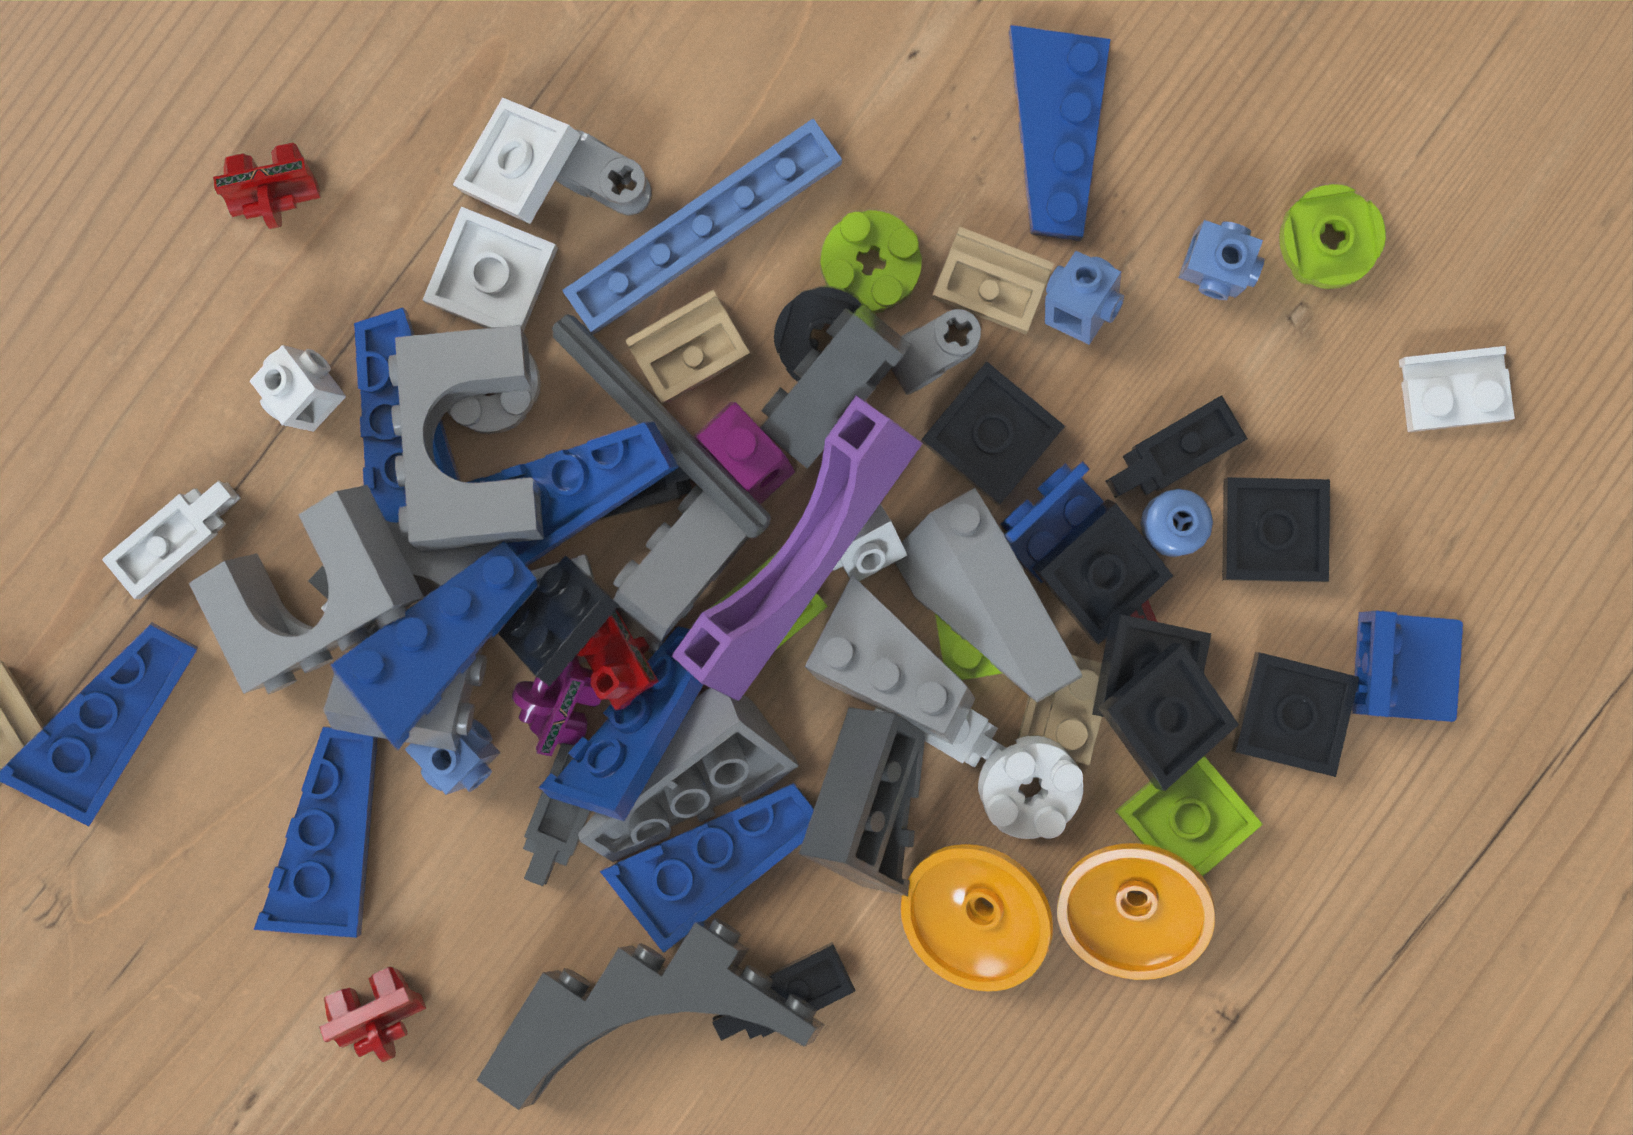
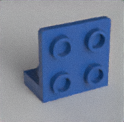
(1040, 527)
(1407, 666)

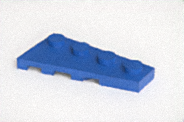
(1059, 107)
(373, 346)
(589, 482)
(414, 659)
(95, 735)
(626, 749)
(326, 849)
(709, 865)

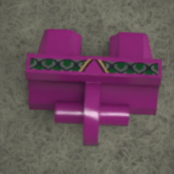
(550, 708)

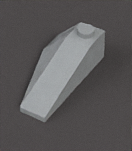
(977, 586)
(715, 756)

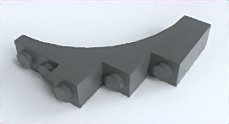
(701, 978)

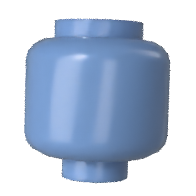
(1159, 528)

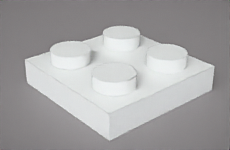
(516, 160)
(489, 272)

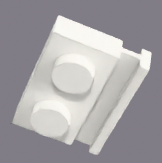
(1456, 389)

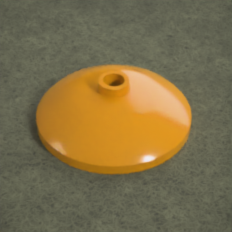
(1131, 932)
(962, 936)

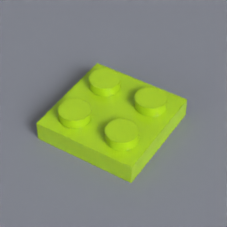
(1193, 818)

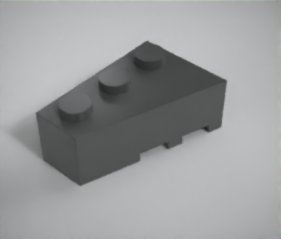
(848, 367)
(866, 801)

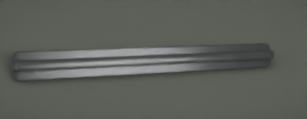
(645, 408)

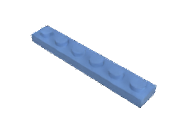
(703, 226)

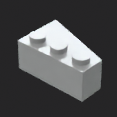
(677, 569)
(887, 666)

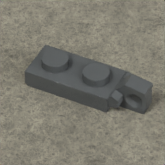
(553, 828)

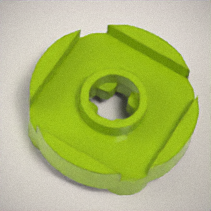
(1348, 213)
(896, 246)

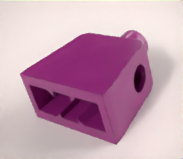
(745, 452)

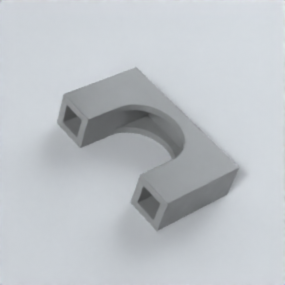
(431, 378)
(365, 584)
(453, 712)

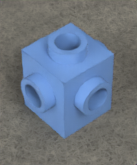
(1222, 259)
(1083, 296)
(457, 769)

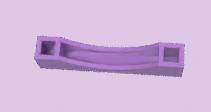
(857, 471)

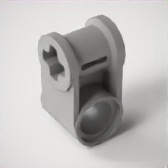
(597, 170)
(930, 354)

